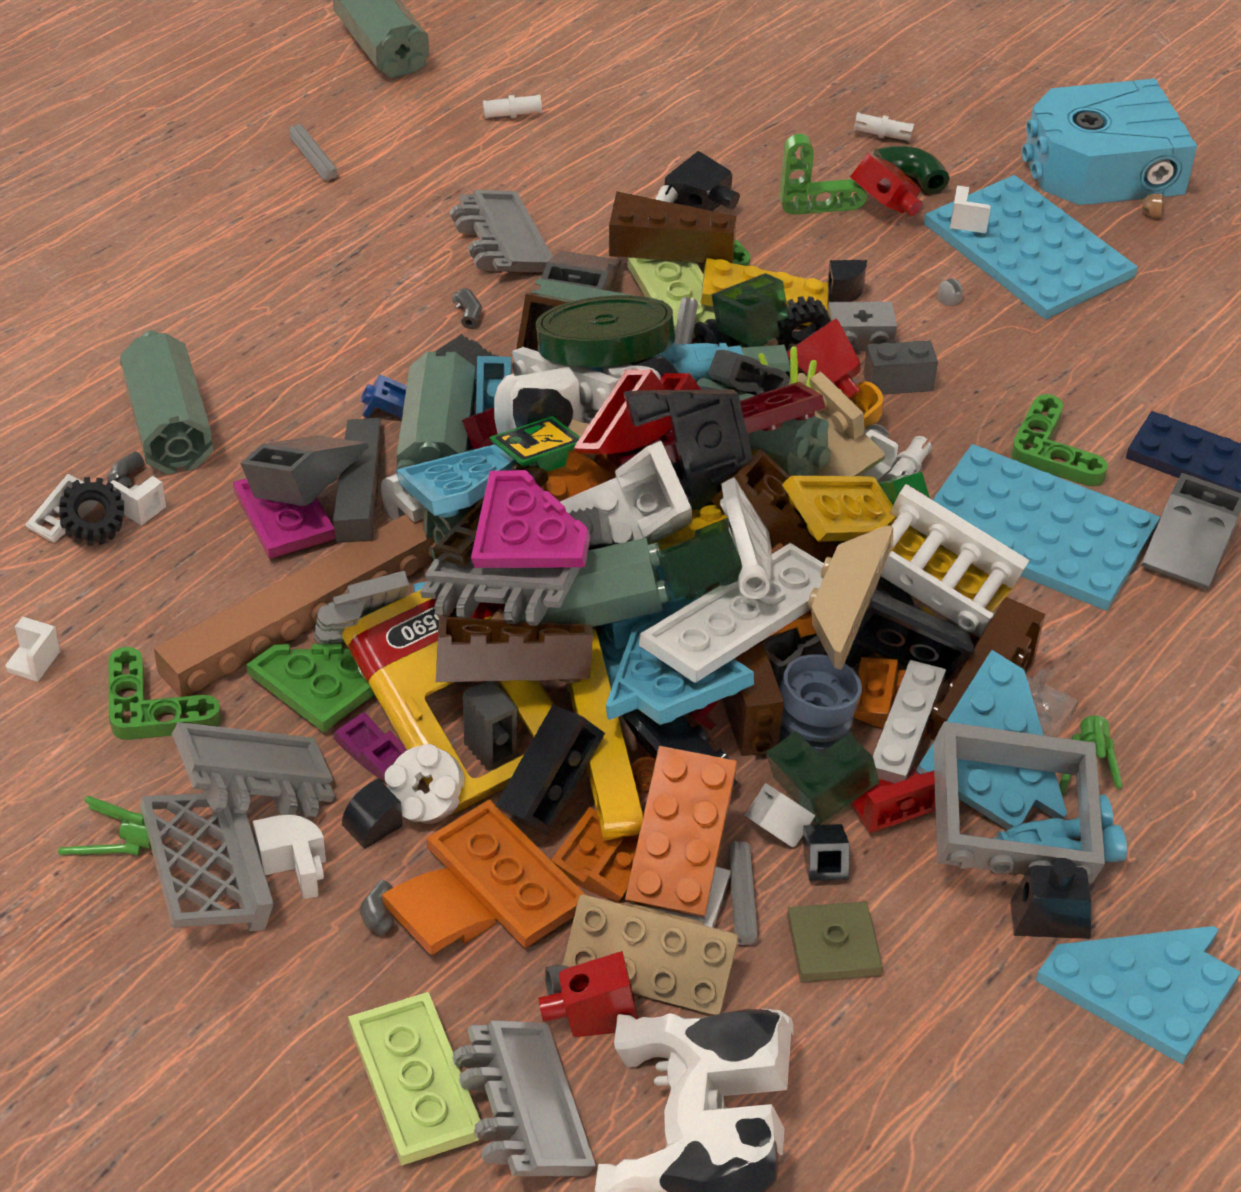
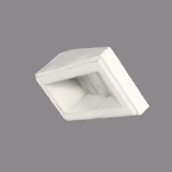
(51, 506)

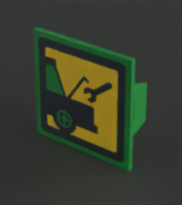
(538, 442)

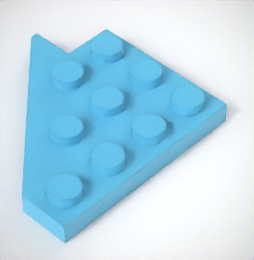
(453, 480)
(663, 692)
(1003, 701)
(1146, 984)

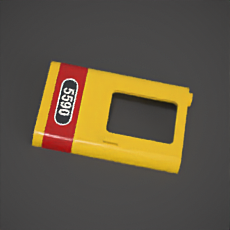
(399, 661)

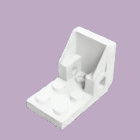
(641, 499)

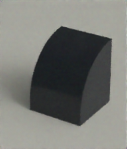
(846, 279)
(372, 814)
(826, 852)

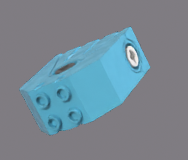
(1108, 143)

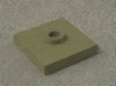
(834, 941)

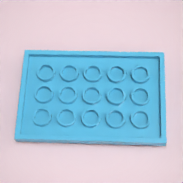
(1035, 248)
(1068, 532)

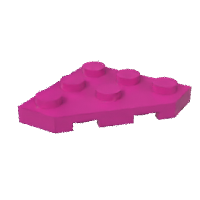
(526, 527)

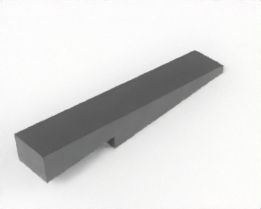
(359, 484)

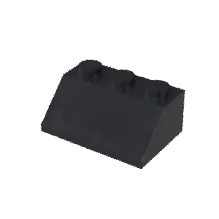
(911, 634)
(673, 735)

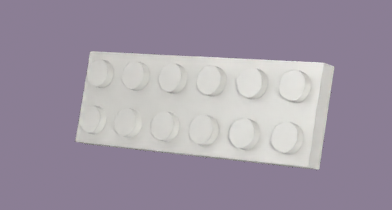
(727, 623)

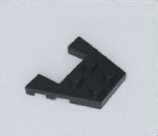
(705, 429)

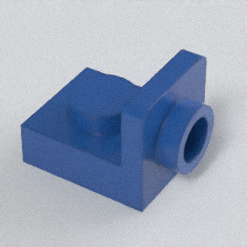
(384, 394)

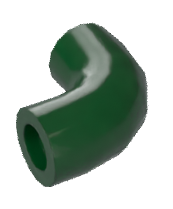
(918, 165)

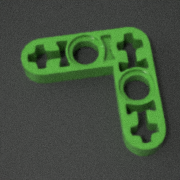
(803, 186)
(1044, 448)
(144, 712)

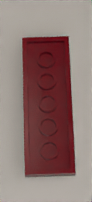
(759, 412)

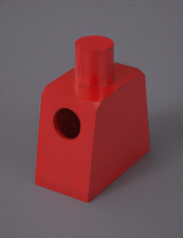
(887, 184)
(833, 357)
(592, 996)

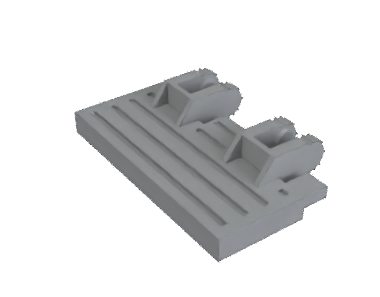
(505, 232)
(469, 586)
(356, 603)
(240, 761)
(528, 1099)

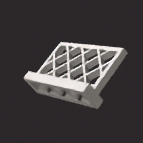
(240, 860)

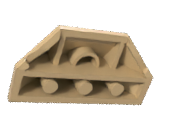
(847, 590)

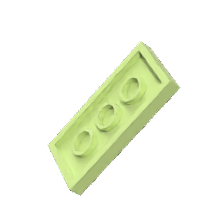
(671, 282)
(414, 1078)

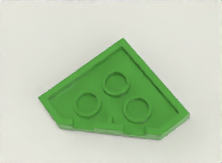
(314, 682)

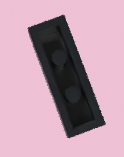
(550, 769)

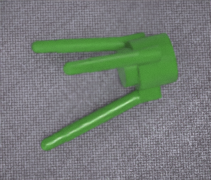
(1096, 730)
(131, 829)

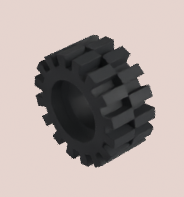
(801, 313)
(98, 492)

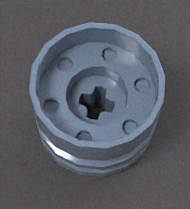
(818, 700)

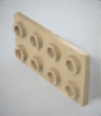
(849, 446)
(663, 952)

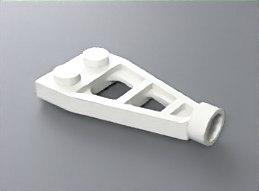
(751, 540)

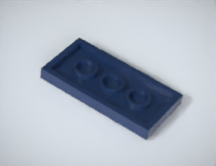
(1187, 449)

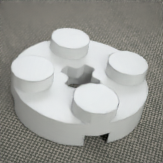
(444, 789)

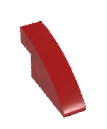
(612, 428)

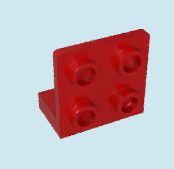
(896, 802)

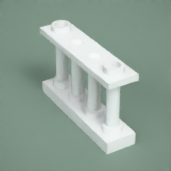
(963, 539)

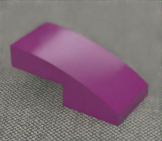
(369, 744)

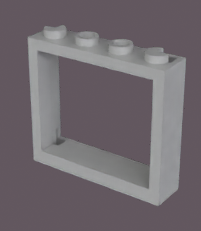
(1023, 751)

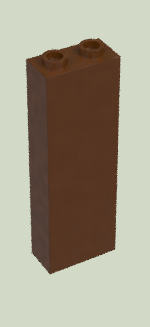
(756, 710)

